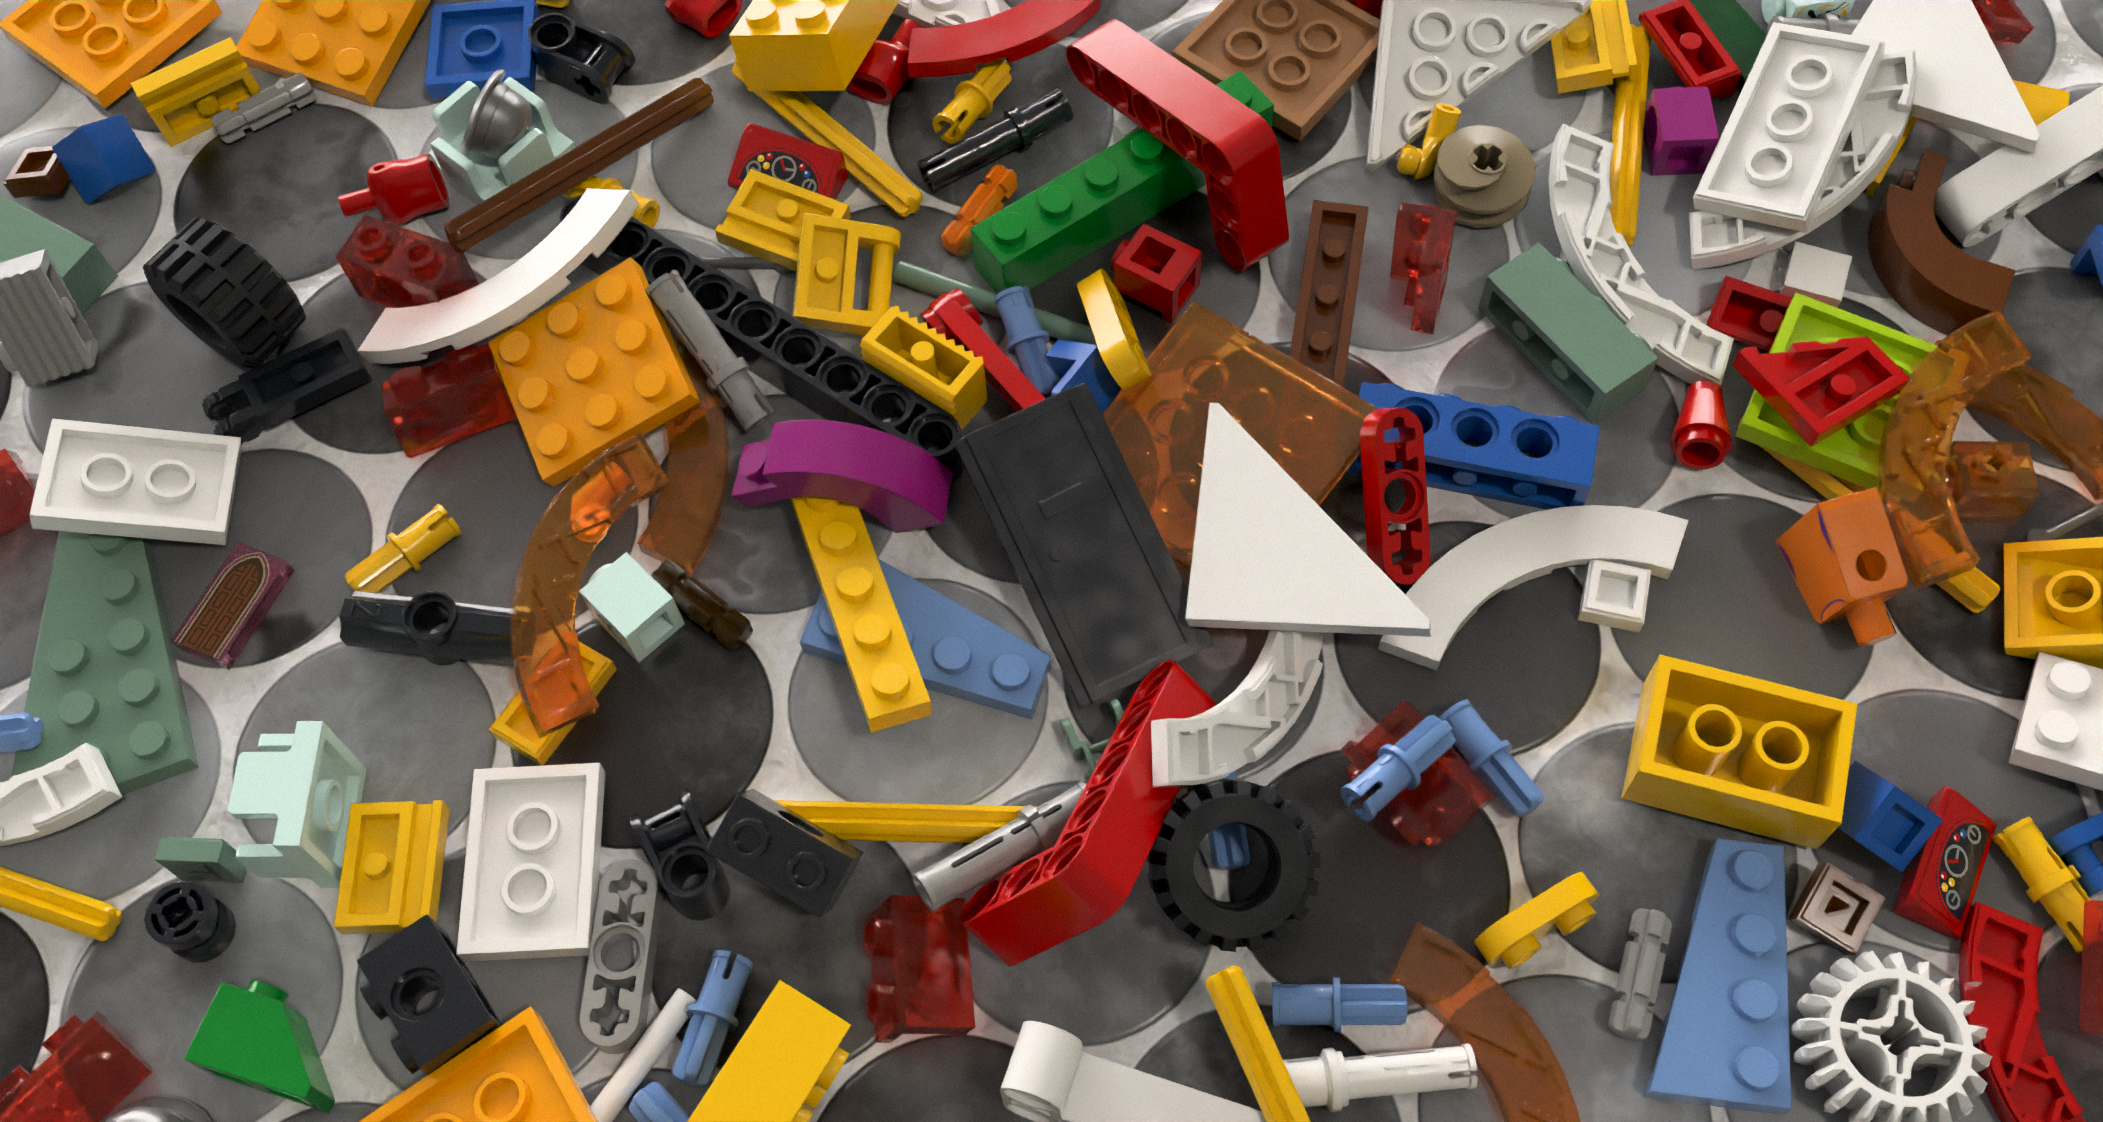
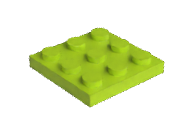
(1854, 449)

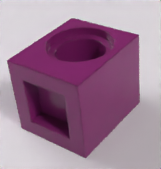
(1680, 131)

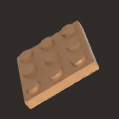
(1291, 49)

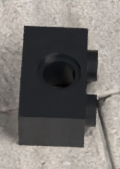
(784, 852)
(408, 969)

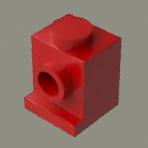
(1157, 271)

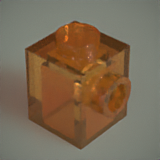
(1991, 481)

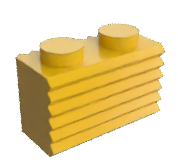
(927, 364)

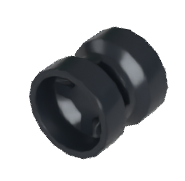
(194, 935)

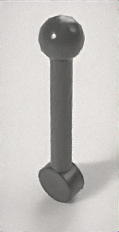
(742, 262)
(2065, 527)

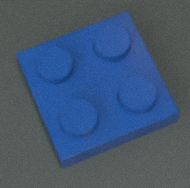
(476, 41)

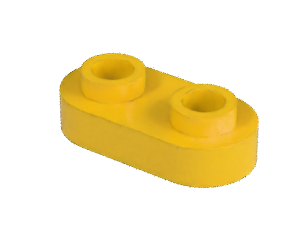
(1517, 934)

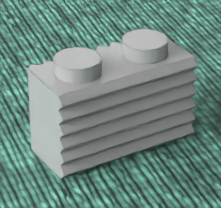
(40, 322)

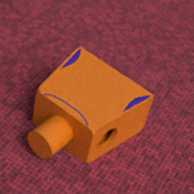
(1847, 563)

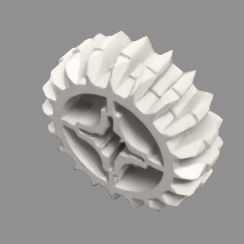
(1899, 998)

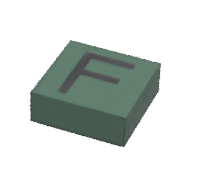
(200, 859)

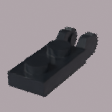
(287, 386)

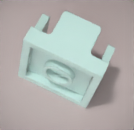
(483, 175)
(309, 787)

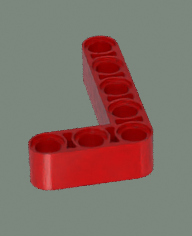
(1199, 124)
(1103, 841)

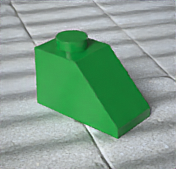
(261, 1045)

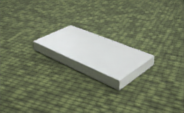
(1789, 126)

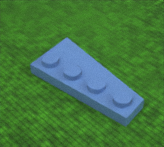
(951, 646)
(1730, 1000)

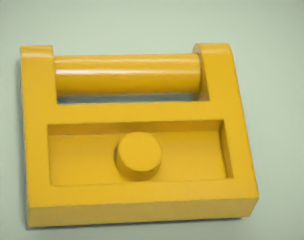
(829, 268)

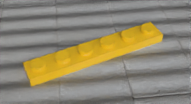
(862, 612)

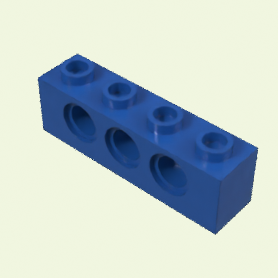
(1497, 466)

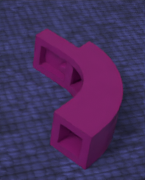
(847, 464)

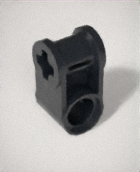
(578, 55)
(675, 847)

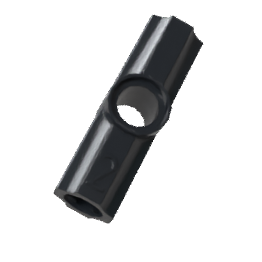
(406, 624)

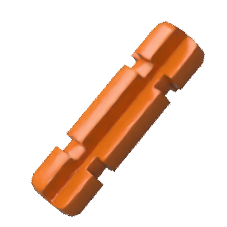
(980, 205)

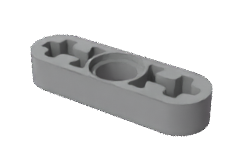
(599, 1001)

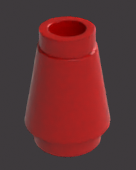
(1702, 428)

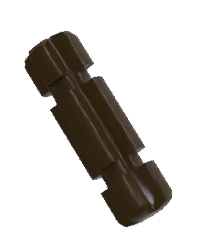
(703, 606)

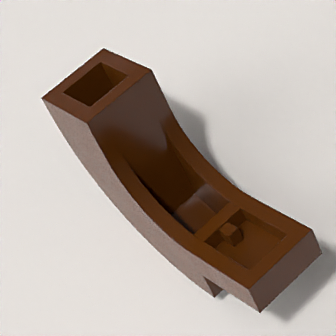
(1921, 265)

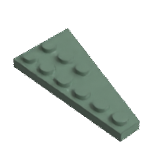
(108, 664)

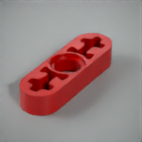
(1376, 477)

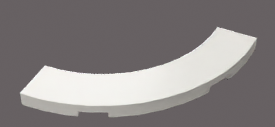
(1872, 140)
(1608, 269)
(509, 296)
(1527, 550)
(1244, 722)
(55, 795)

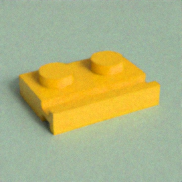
(1595, 48)
(194, 89)
(768, 218)
(391, 866)

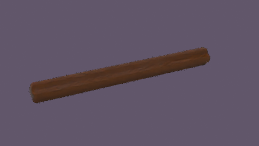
(577, 165)

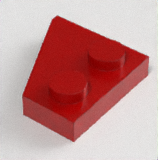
(1822, 384)

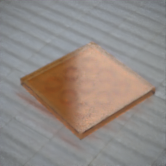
(1279, 402)

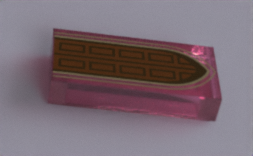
(233, 605)

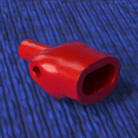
(705, 16)
(884, 67)
(400, 190)

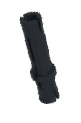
(1012, 131)

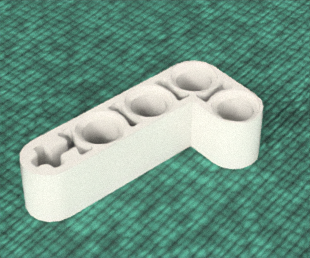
(2018, 181)
(1060, 1083)

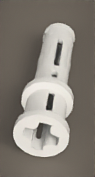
(1336, 1078)

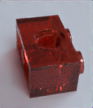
(402, 265)

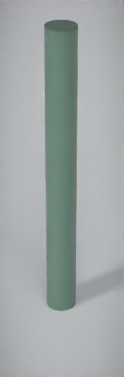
(983, 301)

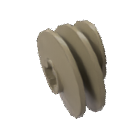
(1483, 175)

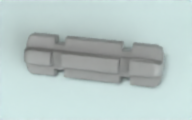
(263, 108)
(1640, 974)

